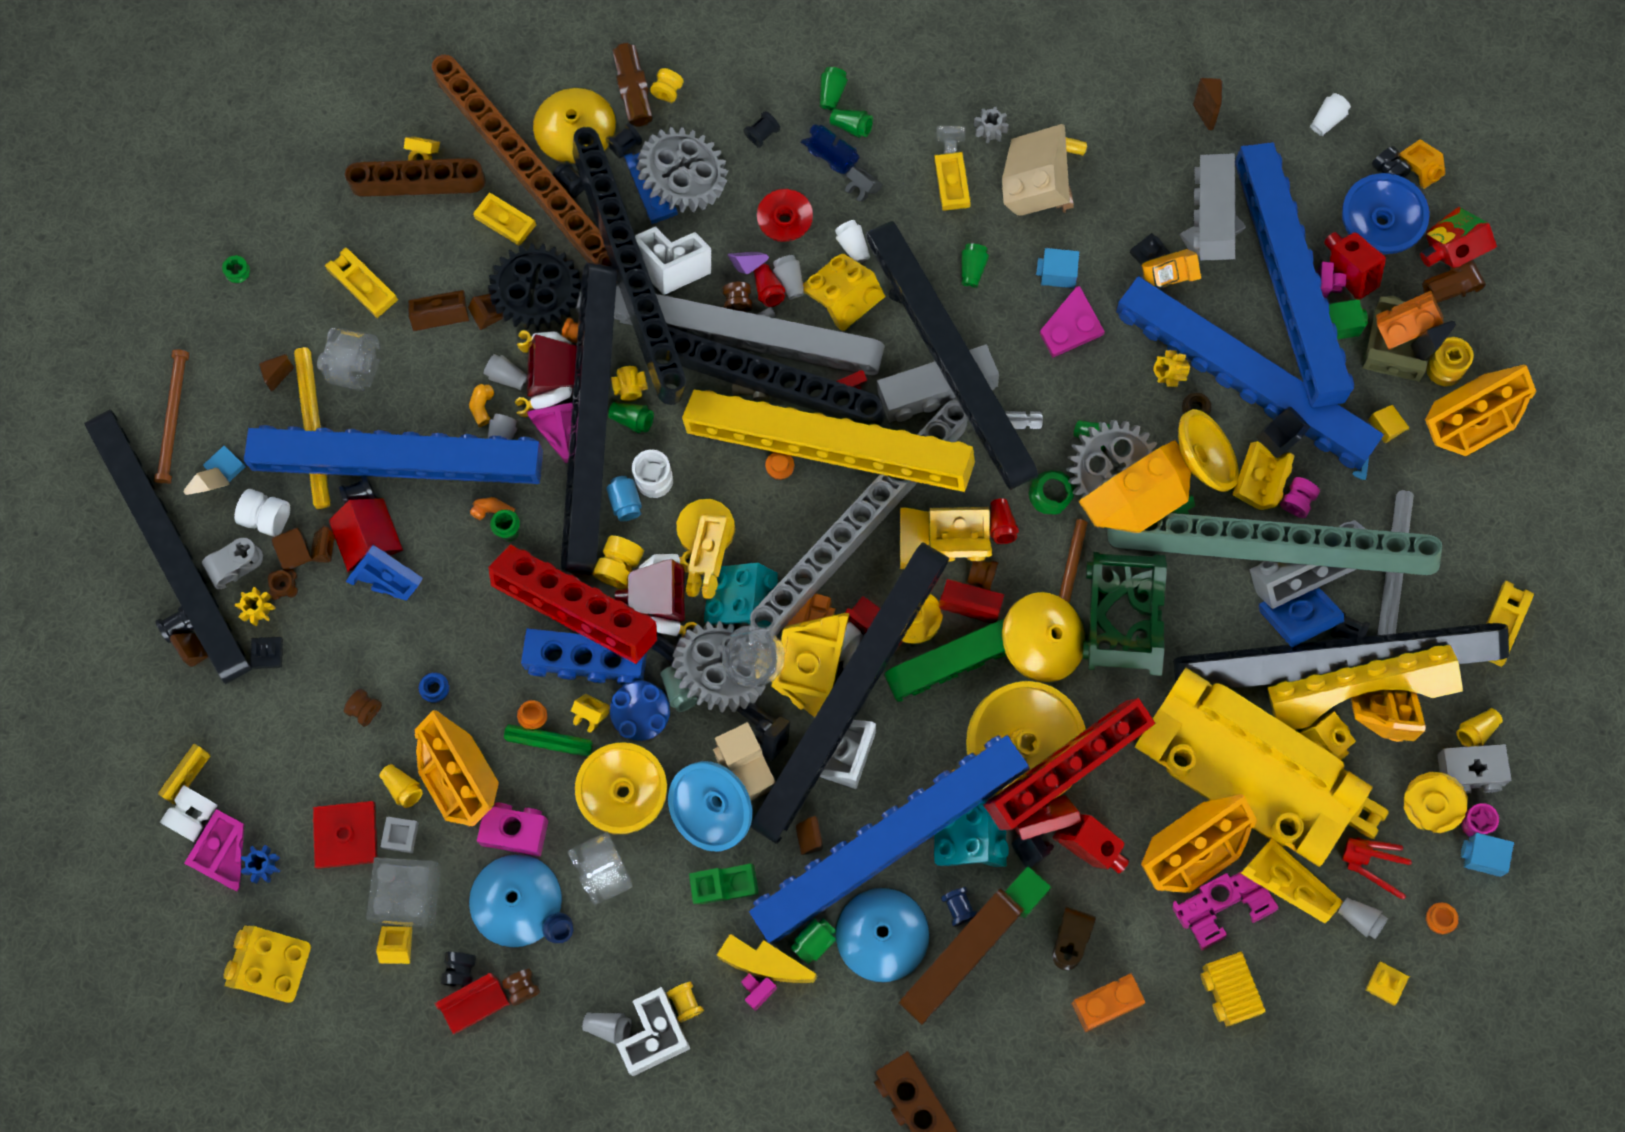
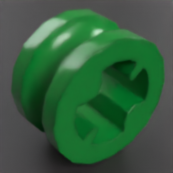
(229, 263)

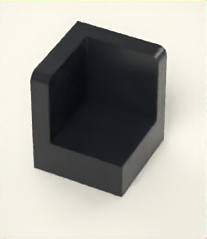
(1283, 432)

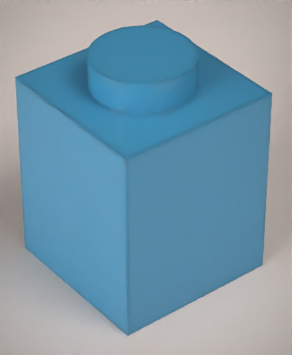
(1058, 268)
(1487, 854)

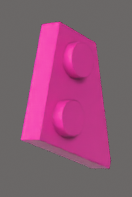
(1071, 325)

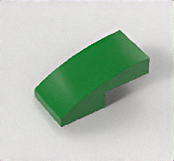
(723, 884)

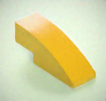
(764, 962)

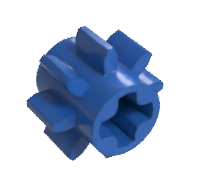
(268, 865)

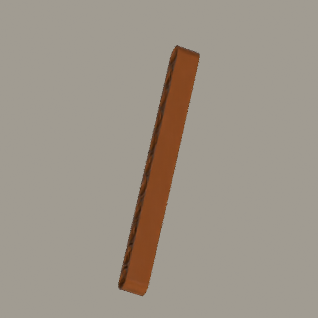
(519, 158)

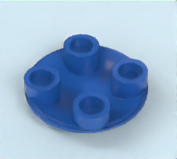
(639, 710)

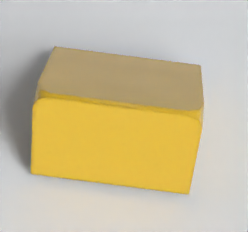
(1388, 422)
(394, 945)

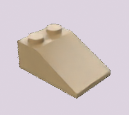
(1036, 171)

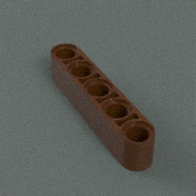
(404, 171)
(961, 956)

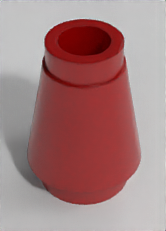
(768, 286)
(1002, 522)

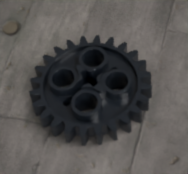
(507, 283)

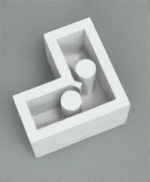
(674, 263)
(659, 1040)

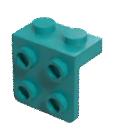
(739, 593)
(971, 841)

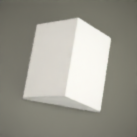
(851, 754)

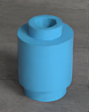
(624, 498)

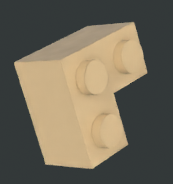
(743, 756)

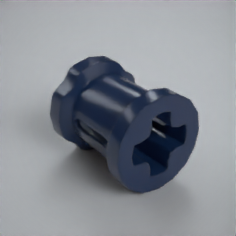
(959, 906)

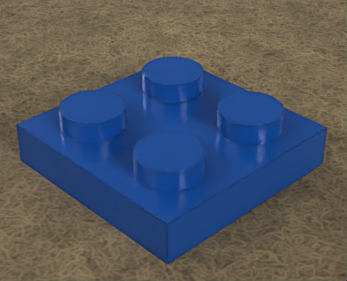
(1303, 616)

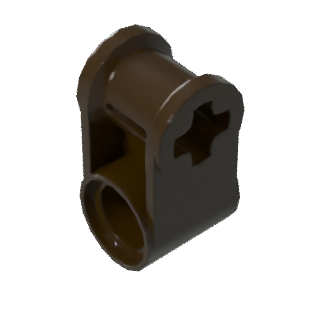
(1074, 934)

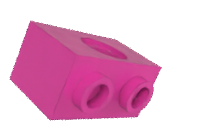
(527, 841)

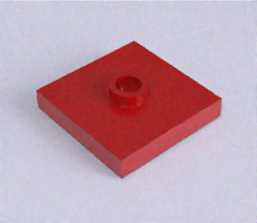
(1051, 817)
(344, 834)

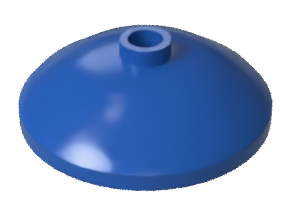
(1393, 200)

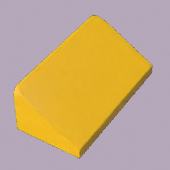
(913, 531)
(184, 772)

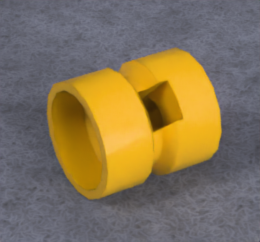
(1450, 362)
(619, 559)

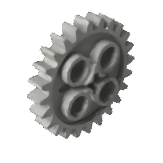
(682, 169)
(1135, 450)
(698, 670)

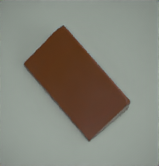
(1208, 100)
(438, 310)

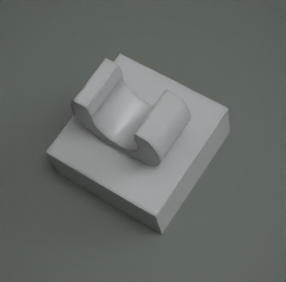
(399, 834)

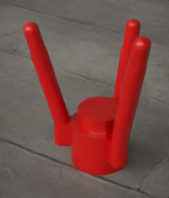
(1359, 852)

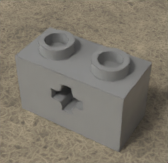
(1489, 759)

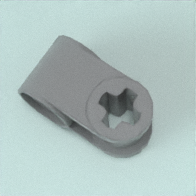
(231, 563)

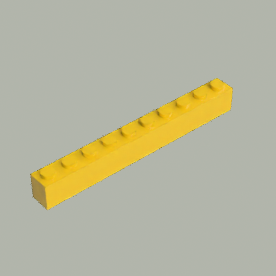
(830, 439)

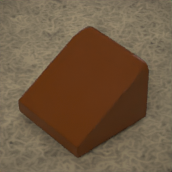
(483, 311)
(275, 370)
(322, 545)
(291, 549)
(189, 648)
(809, 836)

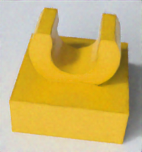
(421, 146)
(590, 709)
(1387, 983)

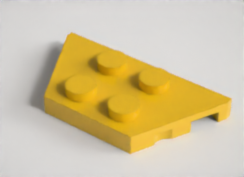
(811, 660)

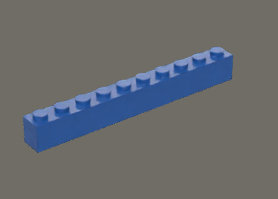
(1293, 275)
(1245, 371)
(394, 455)
(889, 839)

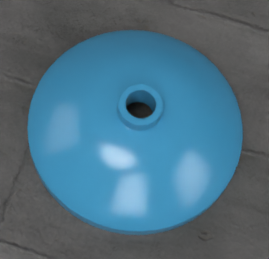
(701, 815)
(516, 922)
(885, 957)

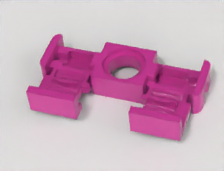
(1198, 908)

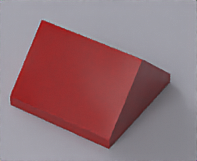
(360, 526)

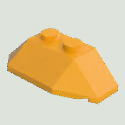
(1480, 410)
(1141, 492)
(1390, 714)
(454, 770)
(1199, 844)

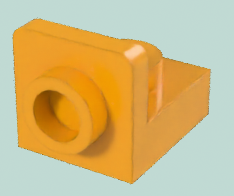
(1425, 162)

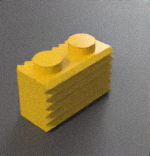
(1232, 989)

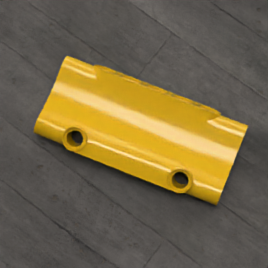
(1248, 752)

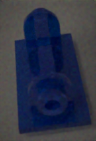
(840, 157)

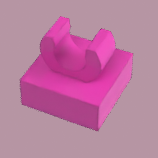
(1330, 281)
(759, 991)

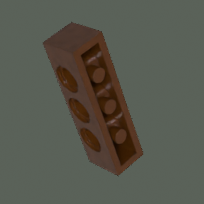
(906, 1071)

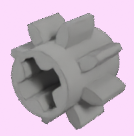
(991, 124)

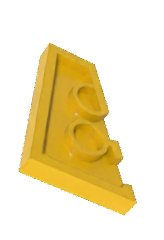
(1290, 880)

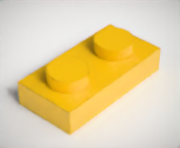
(952, 181)
(504, 219)

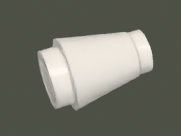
(1331, 113)
(853, 241)

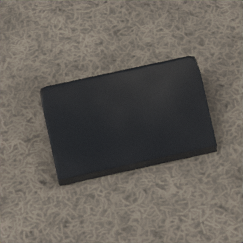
(1431, 340)

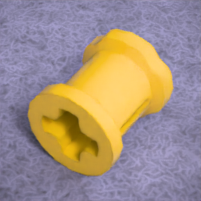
(685, 1001)

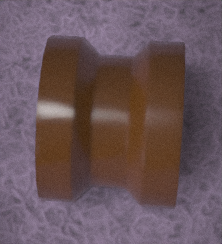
(737, 296)
(983, 573)
(362, 707)
(521, 986)

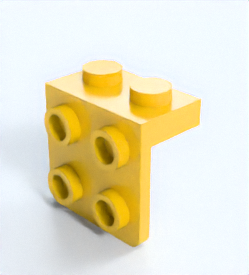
(845, 290)
(961, 532)
(267, 963)

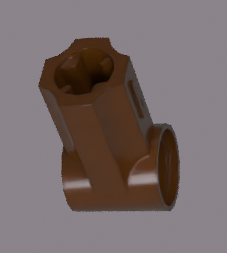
(1455, 282)

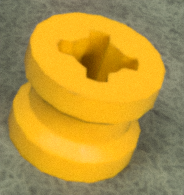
(666, 85)

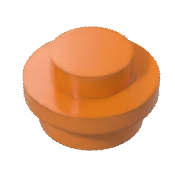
(779, 465)
(532, 715)
(1442, 918)

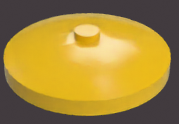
(1031, 715)

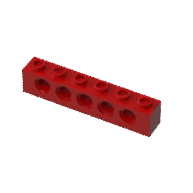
(573, 603)
(1069, 764)

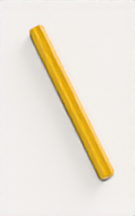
(311, 419)

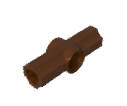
(632, 84)

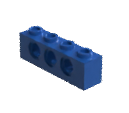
(541, 643)

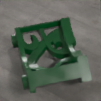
(1143, 653)

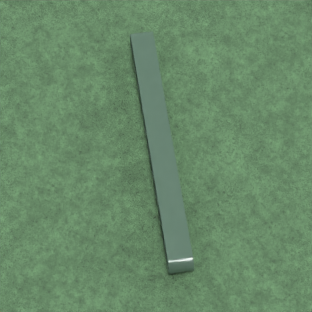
(1287, 543)

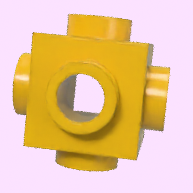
(1330, 734)

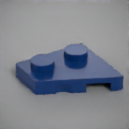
(385, 574)

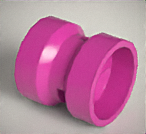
(1300, 497)
(1484, 817)

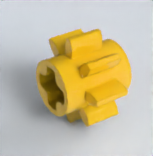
(1171, 368)
(629, 383)
(261, 601)

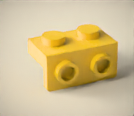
(1263, 477)

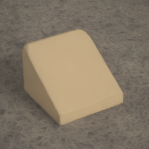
(206, 481)

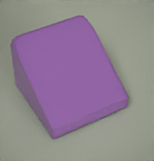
(747, 261)

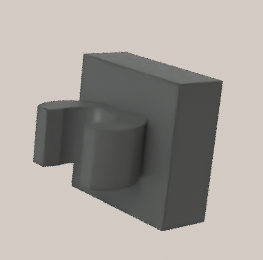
(863, 180)

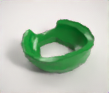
(1040, 501)

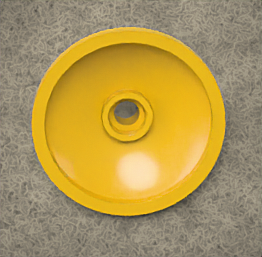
(556, 131)
(1207, 451)
(1030, 640)
(607, 772)

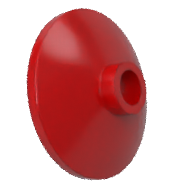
(784, 203)

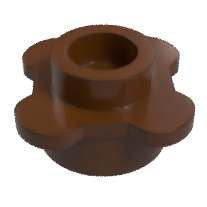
(276, 578)

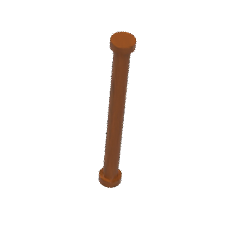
(180, 358)

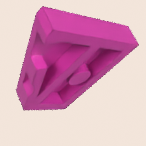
(555, 426)
(220, 850)

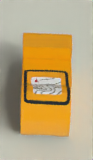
(1172, 268)

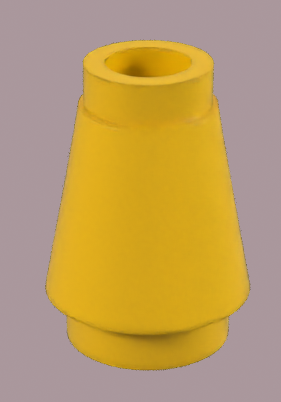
(1479, 728)
(401, 786)

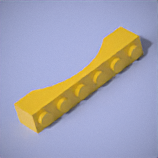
(1424, 672)

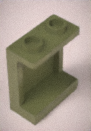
(1395, 361)

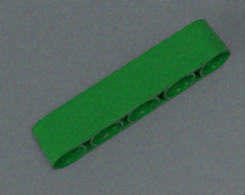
(946, 661)

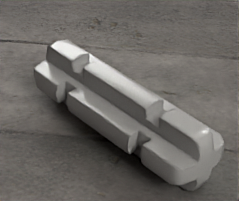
(1020, 419)

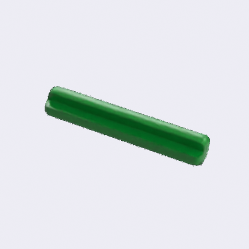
(548, 740)

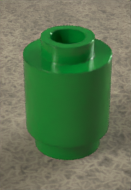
(814, 940)

